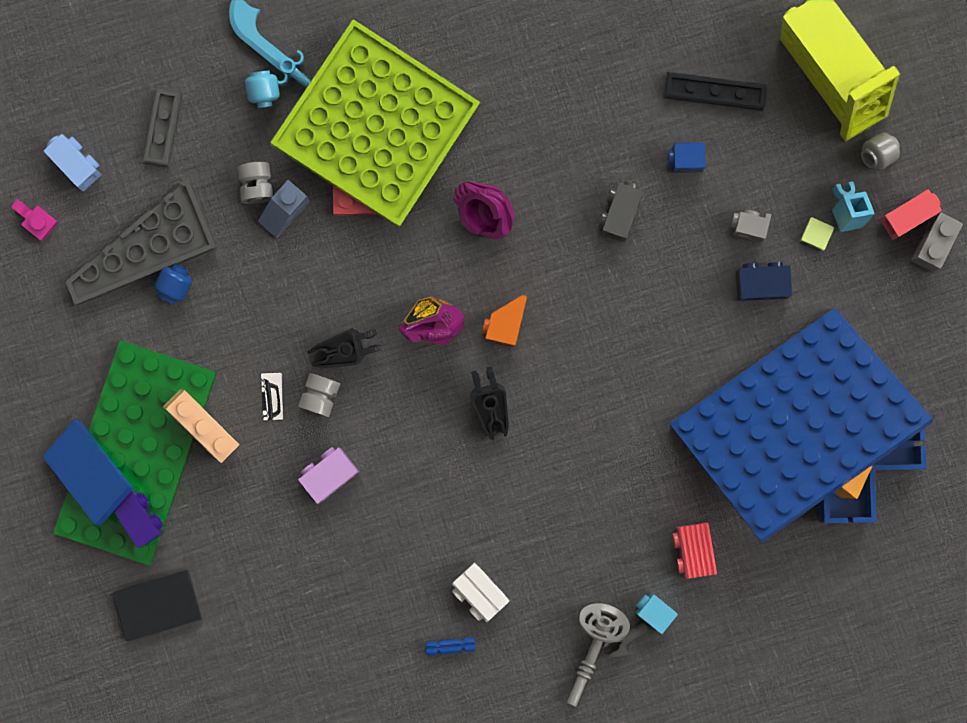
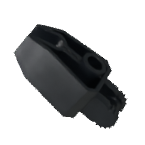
(344, 349)
(490, 399)

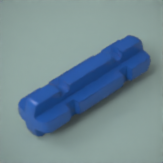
(450, 646)

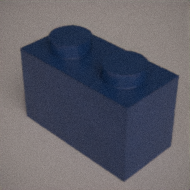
(763, 282)

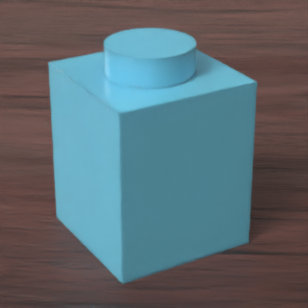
(655, 612)

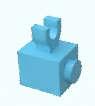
(853, 208)

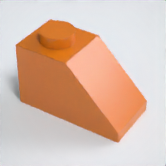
(505, 323)

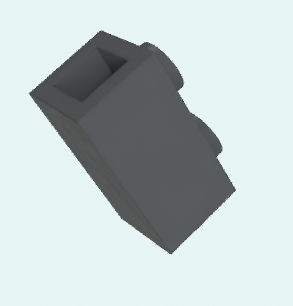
(622, 211)

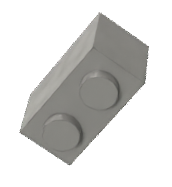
(936, 242)

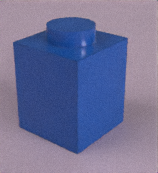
(687, 157)

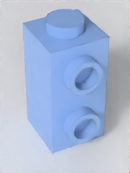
(72, 162)

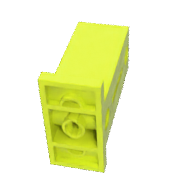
(839, 65)

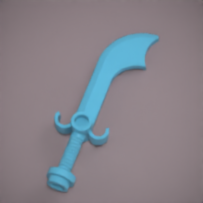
(244, 25)

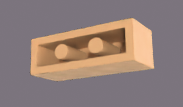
(200, 425)

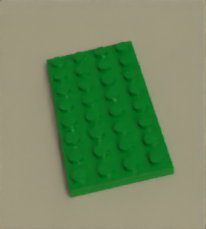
(140, 441)

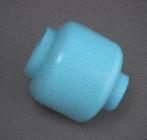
(262, 88)

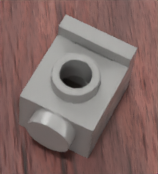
(750, 225)

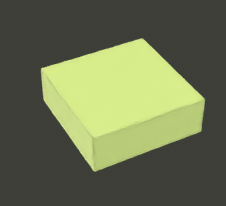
(817, 234)

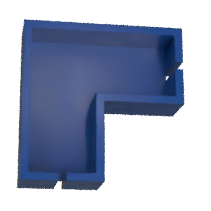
(864, 507)

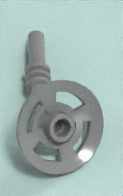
(600, 635)

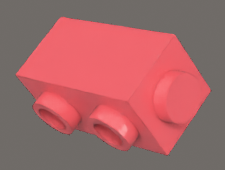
(911, 214)

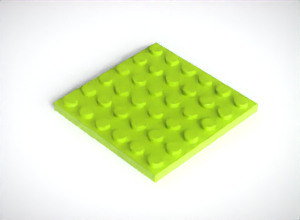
(375, 123)

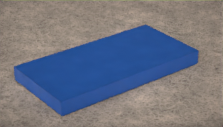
(87, 472)

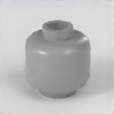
(880, 151)

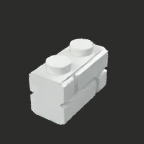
(479, 592)

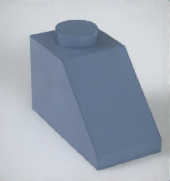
(283, 209)

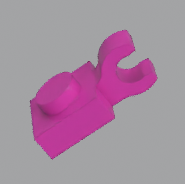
(36, 220)

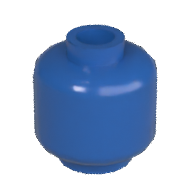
(173, 283)

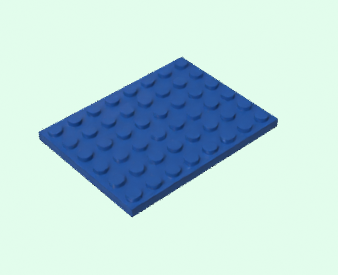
(800, 424)

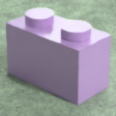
(328, 474)

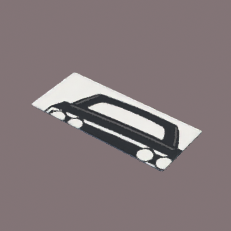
(272, 396)

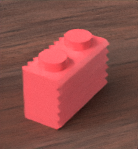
(695, 550)

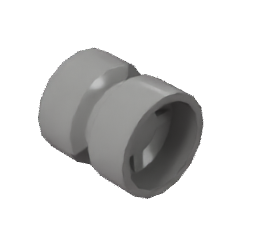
(258, 174)
(319, 394)

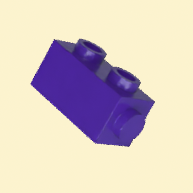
(138, 520)

